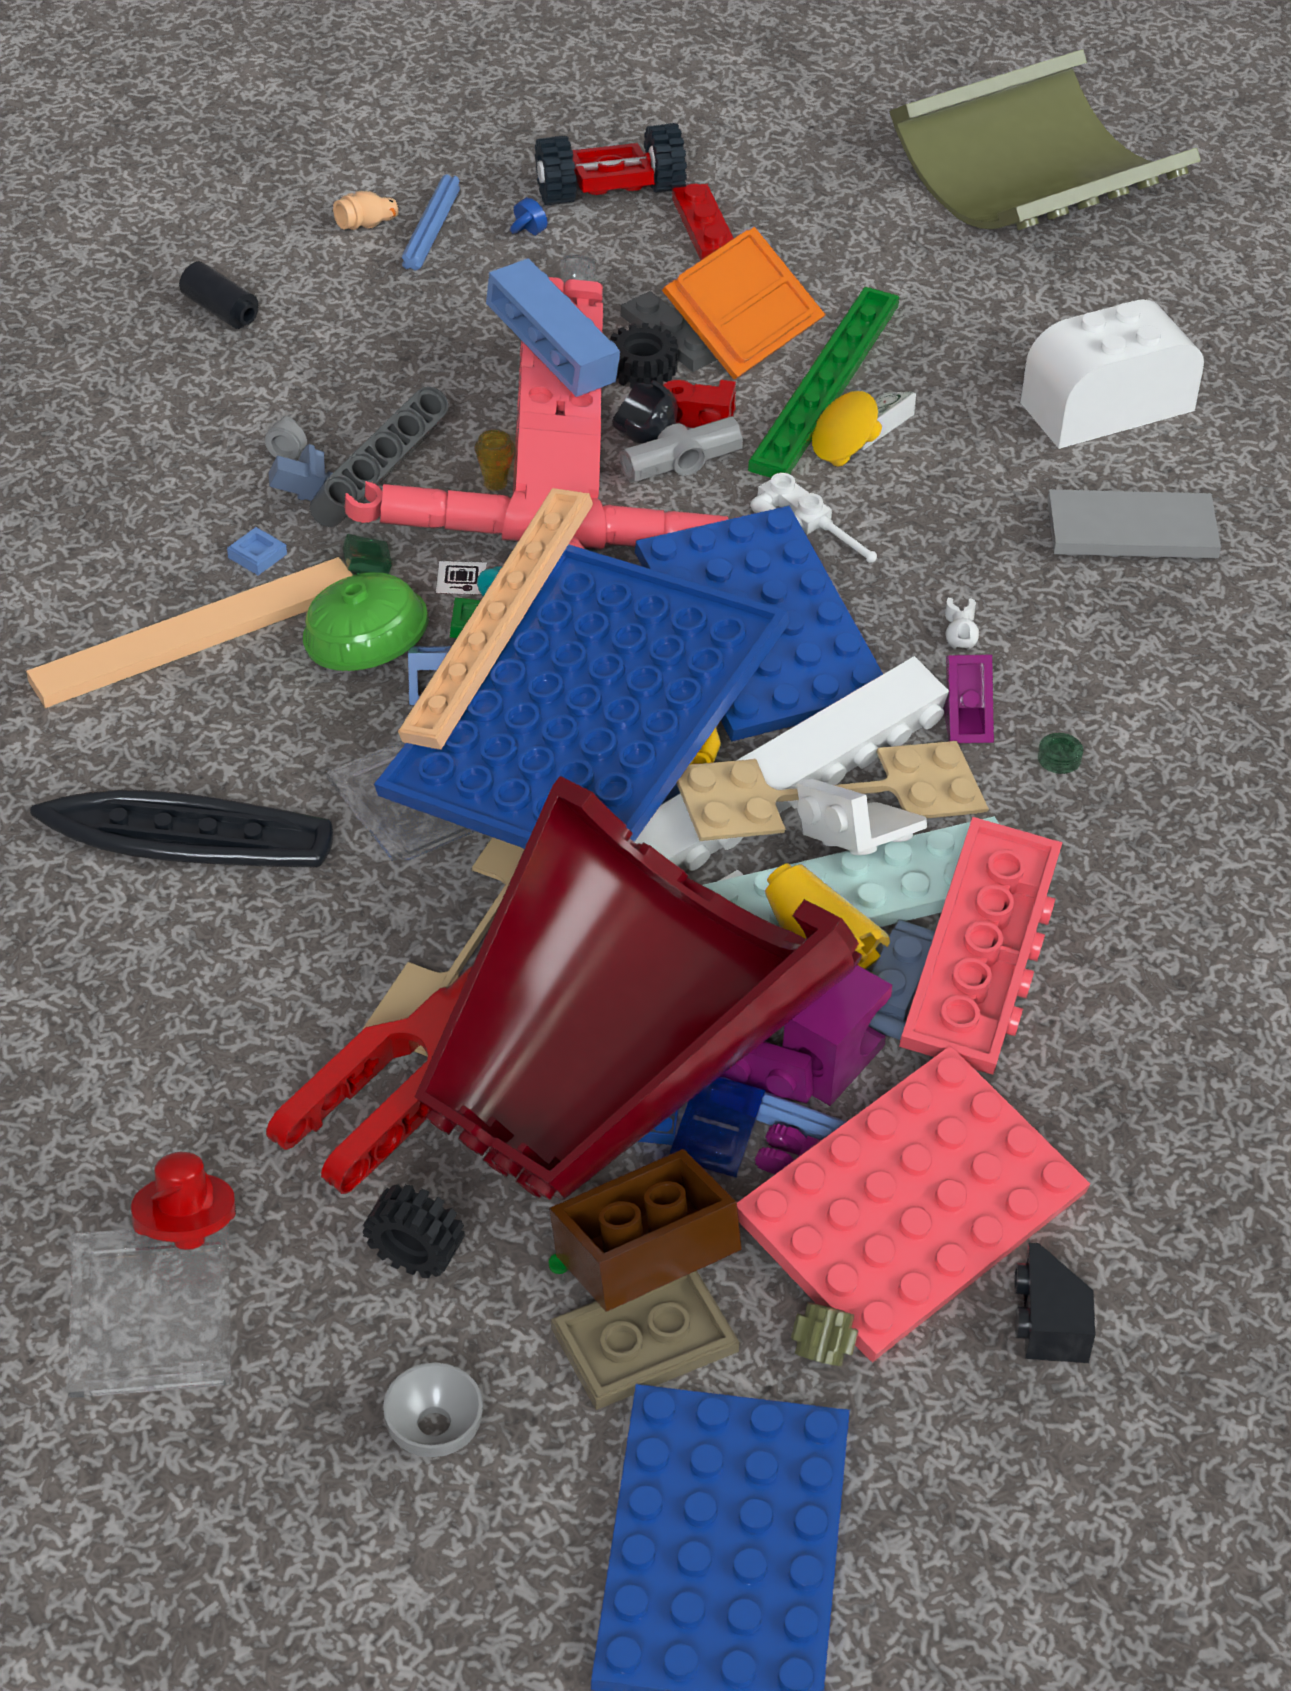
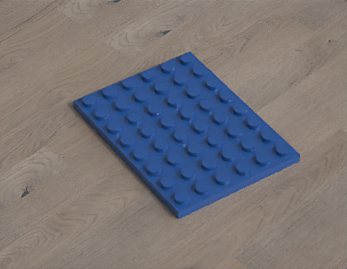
(599, 684)

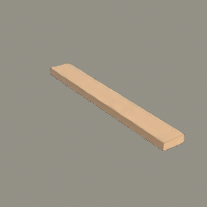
(495, 619)
(182, 634)

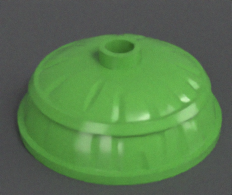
(363, 622)

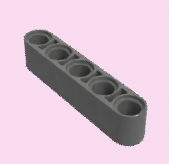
(379, 454)

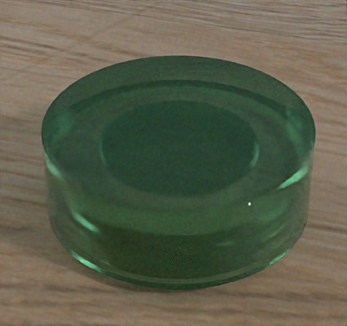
(1060, 753)

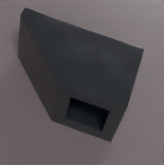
(1056, 1309)

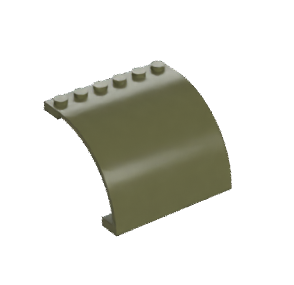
(1022, 147)

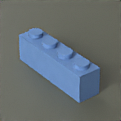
(552, 327)

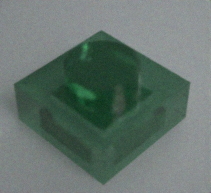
(366, 555)

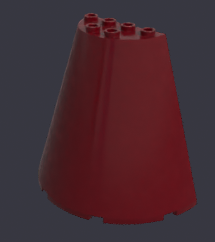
(610, 999)

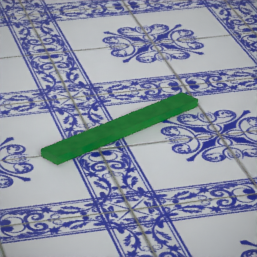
(824, 382)

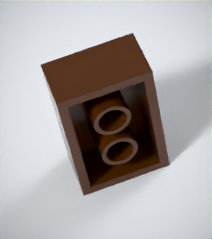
(645, 1229)

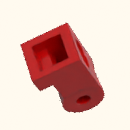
(703, 403)

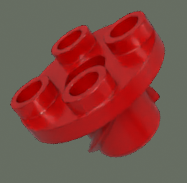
(182, 1202)

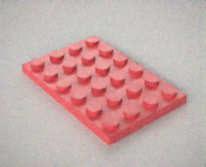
(911, 1200)

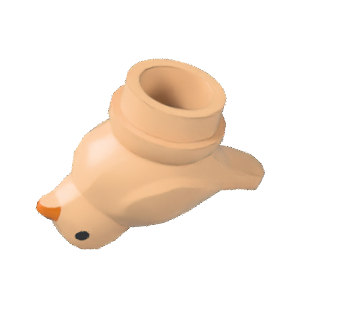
(363, 210)

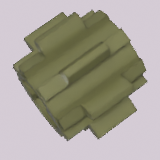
(824, 1334)

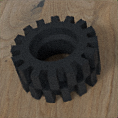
(645, 354)
(413, 1231)

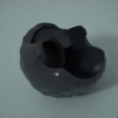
(646, 412)

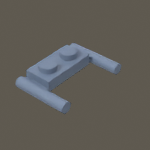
(902, 967)

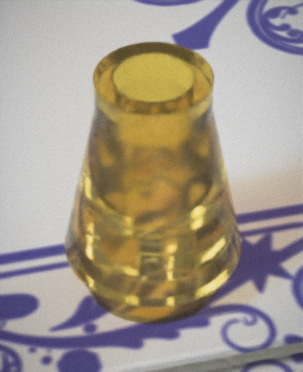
(494, 456)

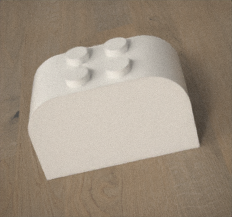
(1110, 373)

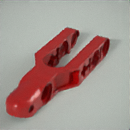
(350, 1073)

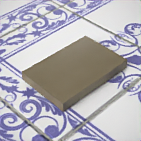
(644, 1339)

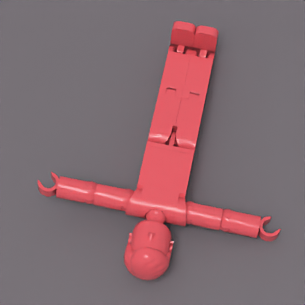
(554, 449)

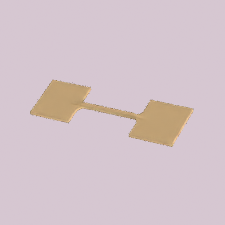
(737, 802)
(417, 983)

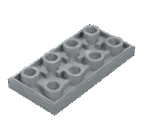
(1133, 524)

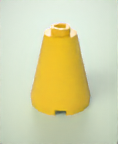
(793, 884)

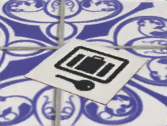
(459, 577)

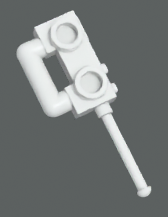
(806, 506)

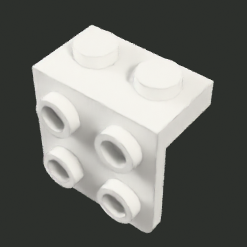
(847, 821)

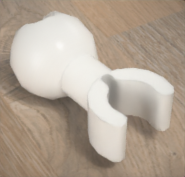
(962, 630)

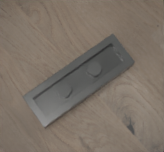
(653, 310)

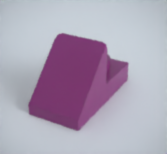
(970, 698)

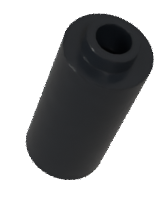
(218, 295)

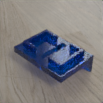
(713, 1145)

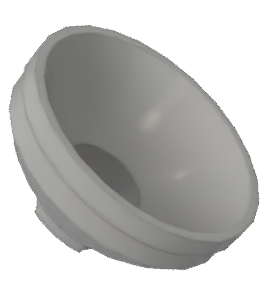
(433, 1390)

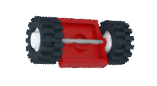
(610, 166)

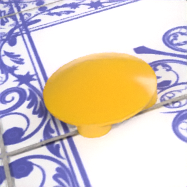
(846, 427)

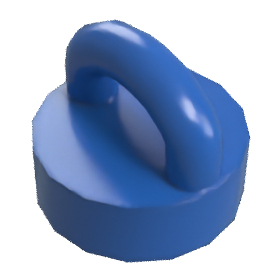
(529, 216)

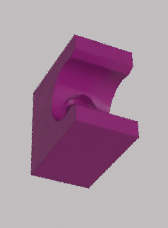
(838, 1032)

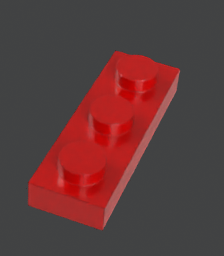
(701, 218)

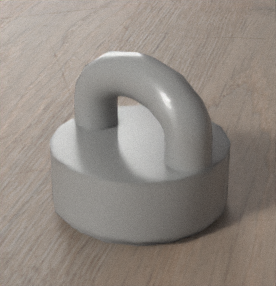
(286, 439)

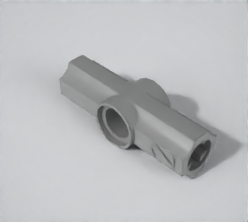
(681, 449)

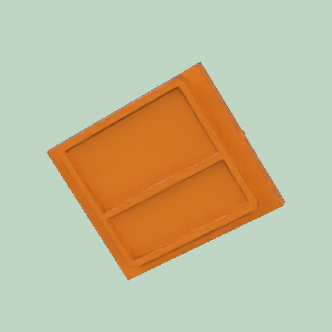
(743, 302)

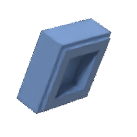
(257, 551)

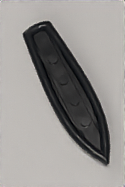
(189, 828)

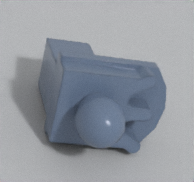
(301, 476)

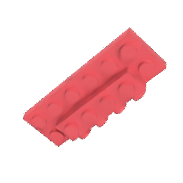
(984, 945)

